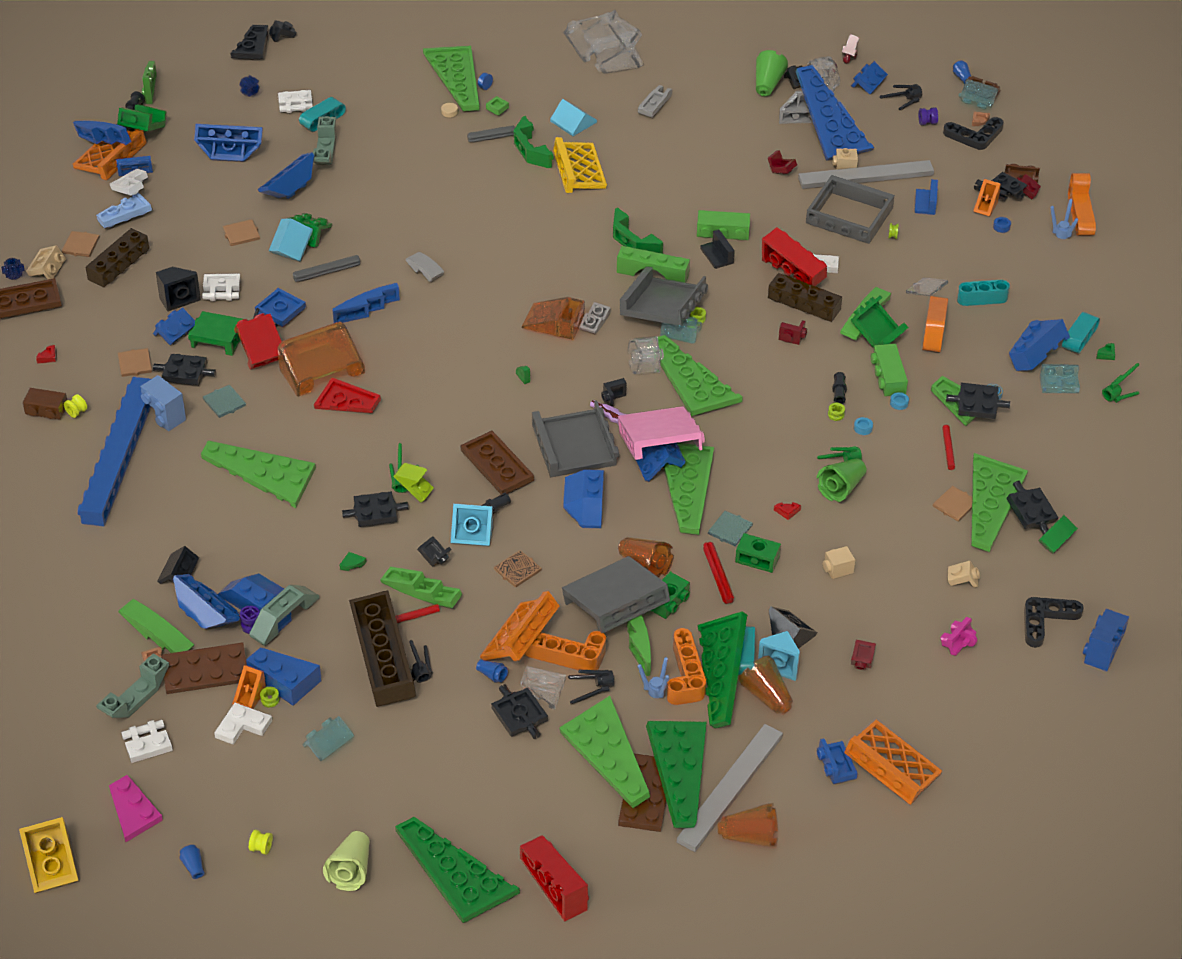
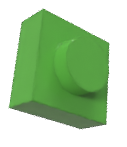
(497, 105)

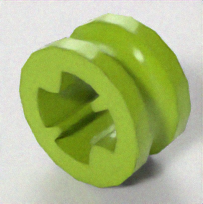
(893, 231)
(699, 313)
(836, 411)
(269, 691)

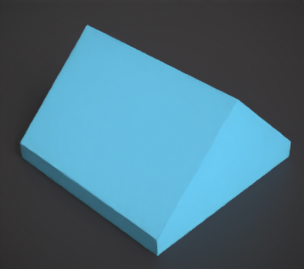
(571, 118)
(290, 239)
(472, 524)
(783, 651)

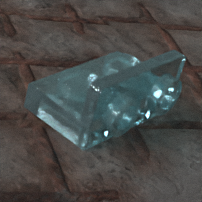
(979, 93)
(1059, 378)

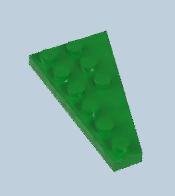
(721, 659)
(679, 760)
(455, 873)

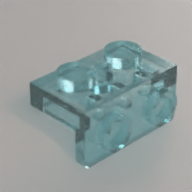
(686, 332)
(329, 738)

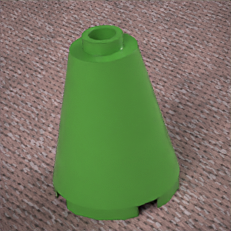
(769, 71)
(839, 479)

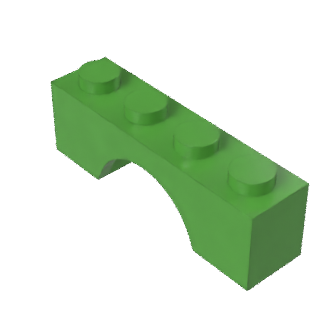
(671, 267)

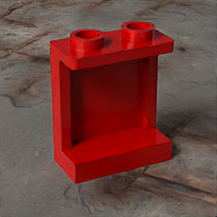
(259, 340)

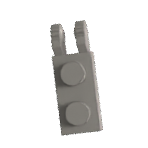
(654, 101)

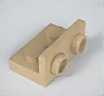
(47, 262)

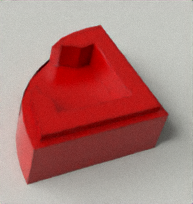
(47, 355)
(787, 510)

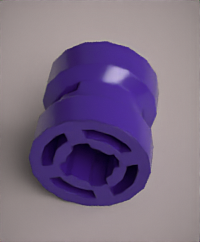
(928, 116)
(248, 617)

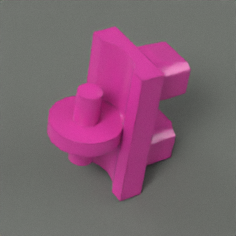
(961, 636)

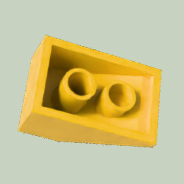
(49, 854)

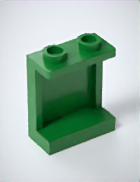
(142, 118)
(876, 323)
(215, 330)

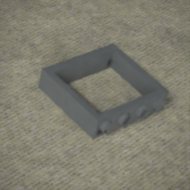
(854, 192)

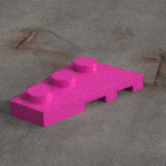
(133, 808)

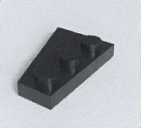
(253, 43)

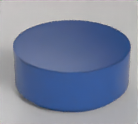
(485, 81)
(1002, 224)

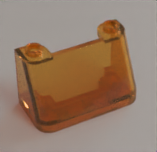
(318, 355)

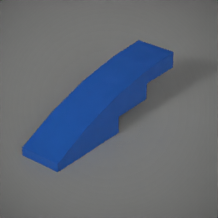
(102, 131)
(362, 304)

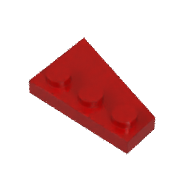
(346, 397)

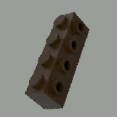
(117, 257)
(804, 297)

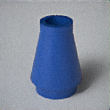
(961, 70)
(495, 671)
(192, 860)

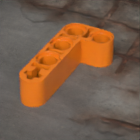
(1081, 203)
(935, 324)
(569, 652)
(692, 683)

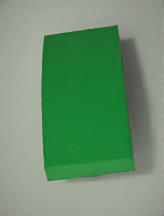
(1058, 534)

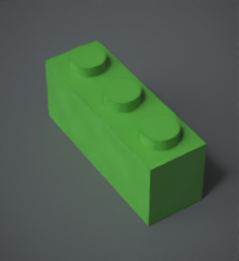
(731, 224)
(889, 369)

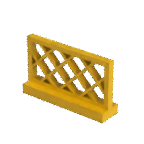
(566, 165)

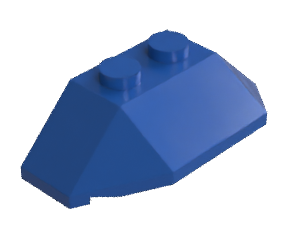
(227, 141)
(290, 178)
(585, 497)
(253, 591)
(203, 603)

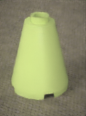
(349, 862)

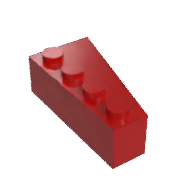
(792, 257)
(555, 877)

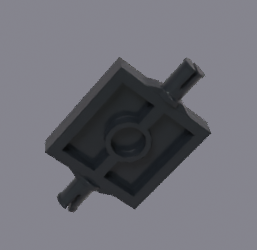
(184, 369)
(978, 400)
(1032, 507)
(375, 509)
(519, 711)

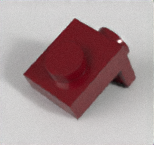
(781, 165)
(1032, 186)
(792, 333)
(863, 654)

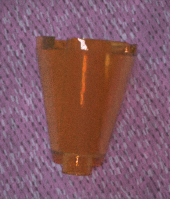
(651, 554)
(767, 685)
(751, 826)

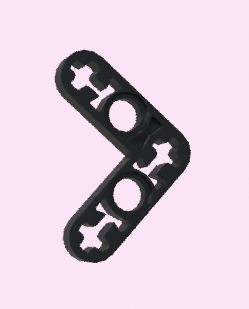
(976, 140)
(1042, 611)

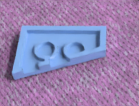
(129, 208)

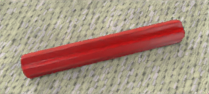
(718, 572)

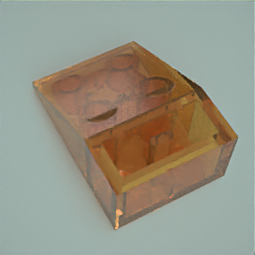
(556, 317)

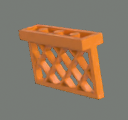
(108, 165)
(521, 628)
(885, 769)

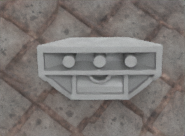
(796, 110)

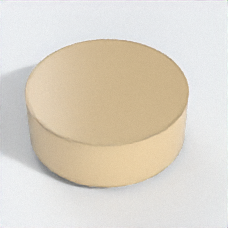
(449, 110)

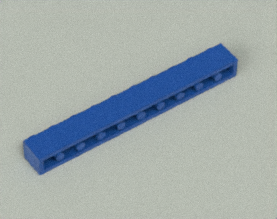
(115, 456)

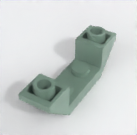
(326, 140)
(266, 624)
(152, 674)

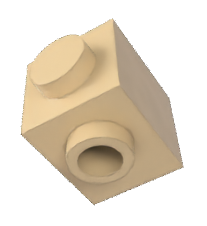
(845, 158)
(839, 562)

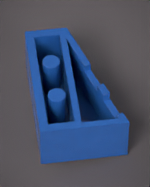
(1036, 342)

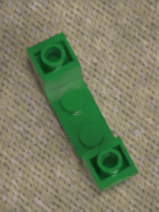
(533, 155)
(628, 239)

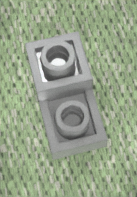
(426, 265)
(595, 318)

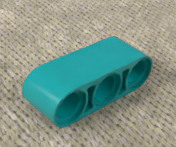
(329, 107)
(983, 292)
(1081, 332)
(748, 649)

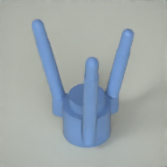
(1063, 229)
(656, 685)

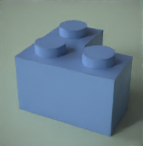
(166, 402)

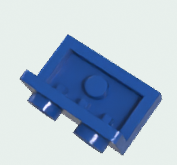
(870, 78)
(175, 326)
(836, 762)

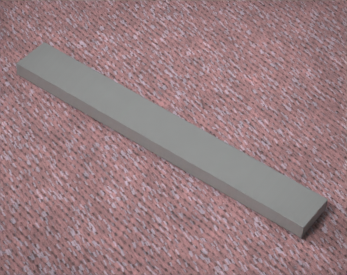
(868, 173)
(730, 787)

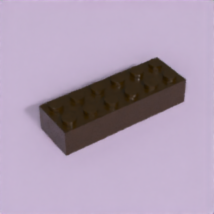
(382, 648)

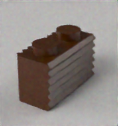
(44, 403)

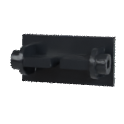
(1011, 185)

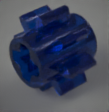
(249, 85)
(13, 268)

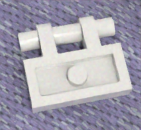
(295, 101)
(221, 282)
(147, 746)

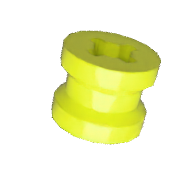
(75, 406)
(260, 842)

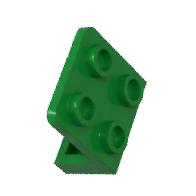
(316, 224)

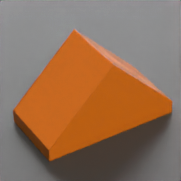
(987, 197)
(249, 687)

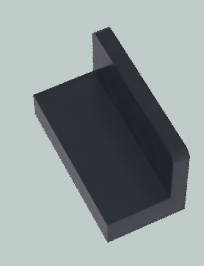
(719, 251)
(179, 563)

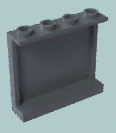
(661, 298)
(575, 441)
(617, 593)

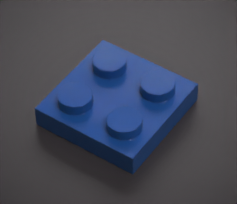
(281, 306)

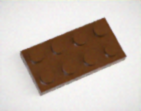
(29, 298)
(497, 462)
(204, 668)
(650, 812)

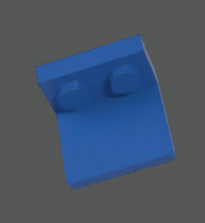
(657, 456)

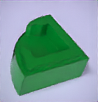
(1106, 352)
(523, 373)
(352, 561)

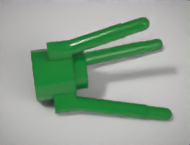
(1114, 390)
(848, 454)
(396, 485)

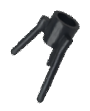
(913, 92)
(421, 671)
(602, 678)

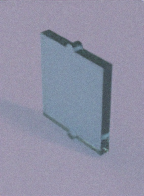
(224, 401)
(730, 528)

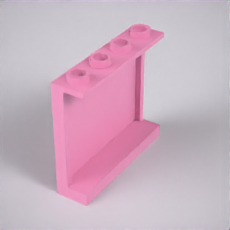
(658, 428)

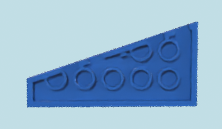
(831, 120)

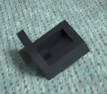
(281, 28)
(791, 74)
(613, 390)
(434, 551)

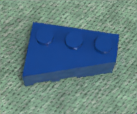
(1105, 639)
(287, 674)

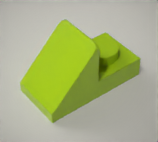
(411, 478)

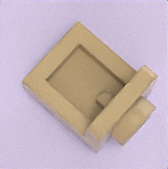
(963, 573)

